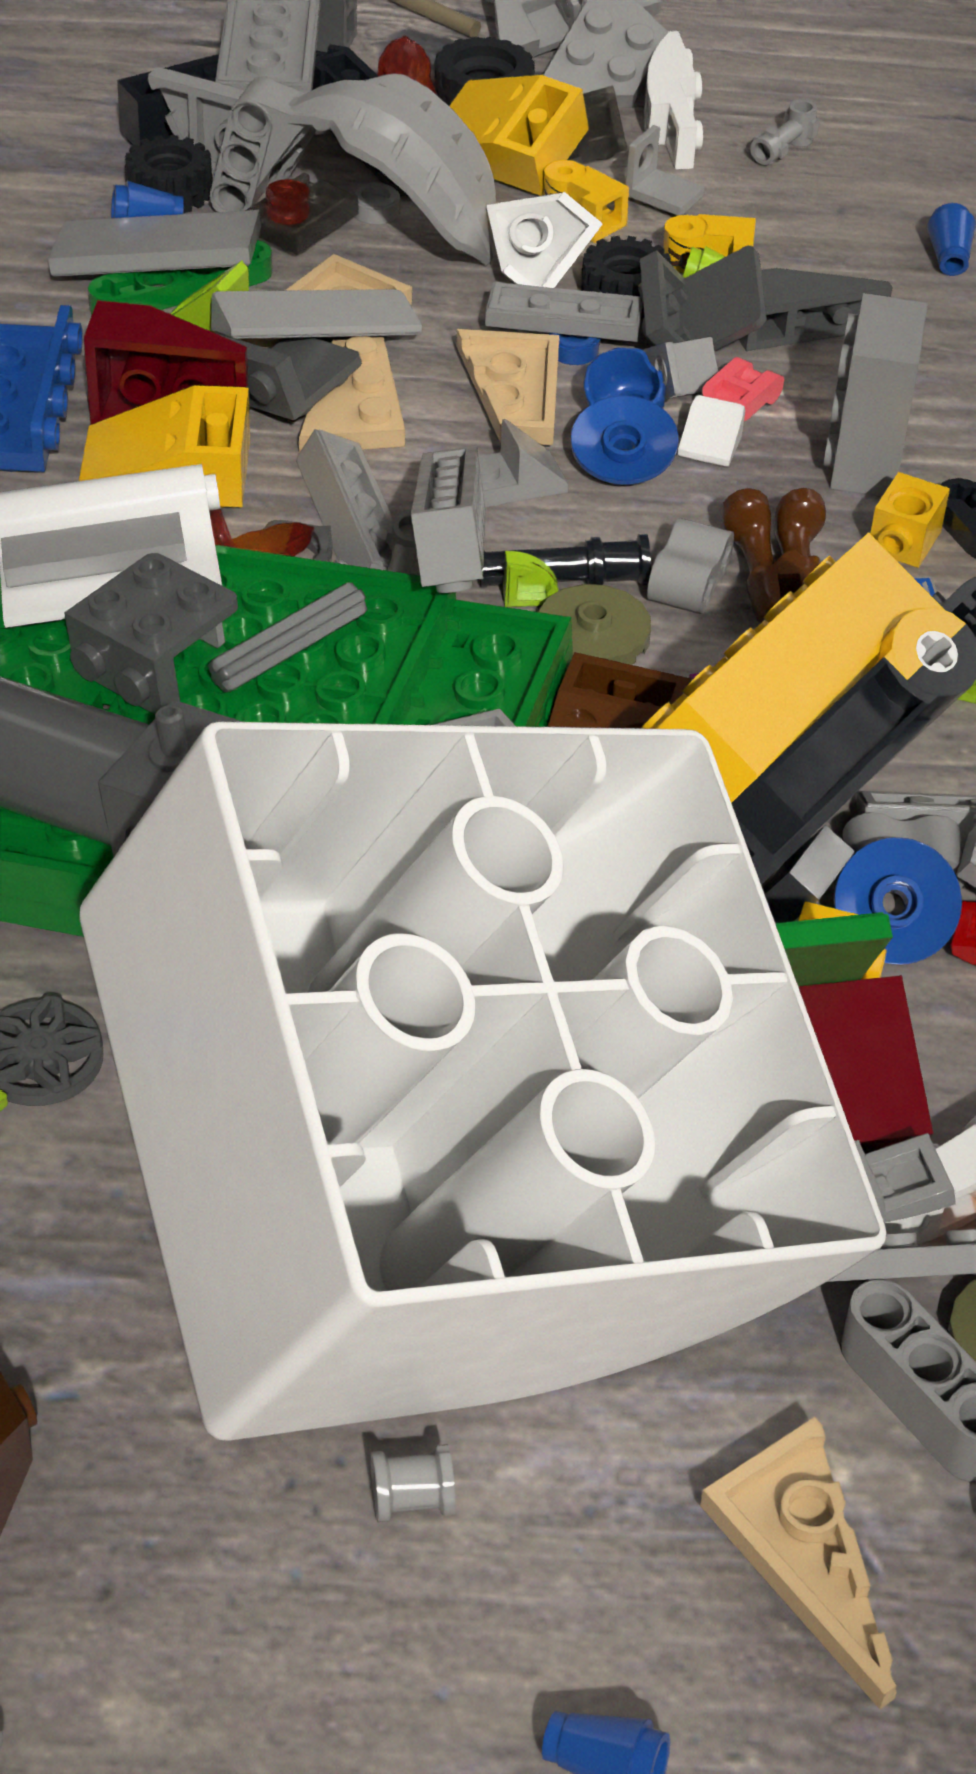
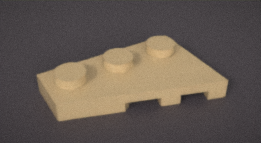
(514, 378)
(364, 405)

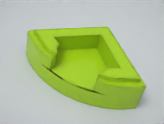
(527, 580)

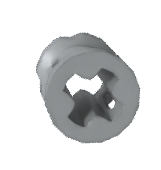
(413, 1483)

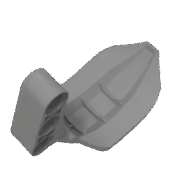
(379, 120)

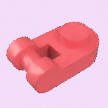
(744, 385)

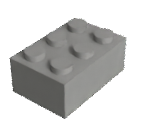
(874, 393)

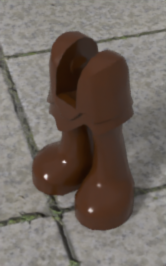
(796, 523)

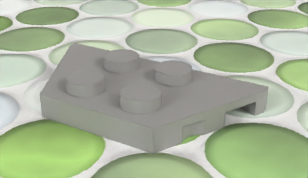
(607, 48)
(201, 113)

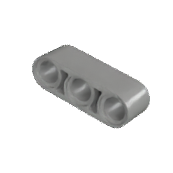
(903, 1352)

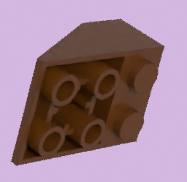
(612, 694)

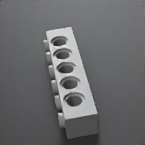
(449, 519)

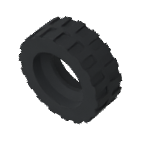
(478, 60)

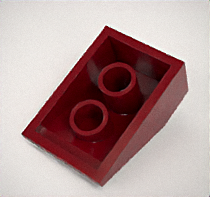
(147, 354)

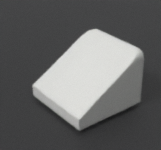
(712, 431)

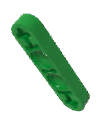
(176, 284)

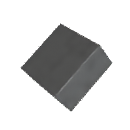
(806, 875)

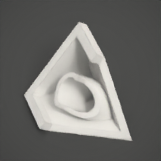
(540, 237)

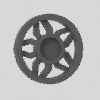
(44, 1051)

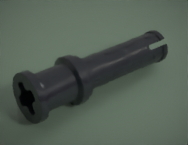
(592, 562)

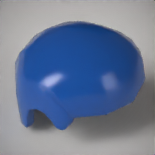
(623, 373)

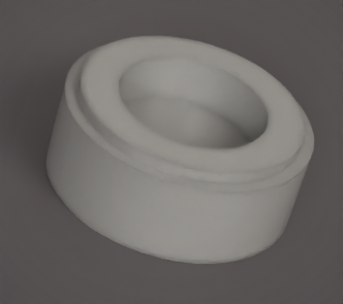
(377, 203)

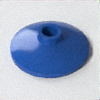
(626, 424)
(921, 879)

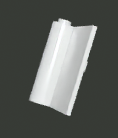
(104, 501)

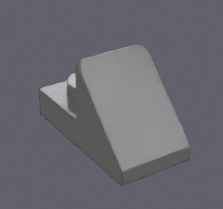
(519, 470)

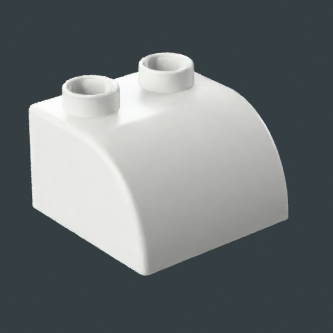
(460, 1066)

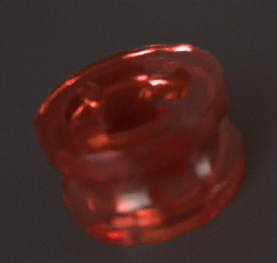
(287, 201)

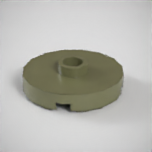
(604, 621)

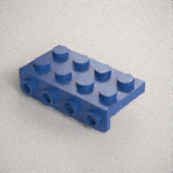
(34, 380)

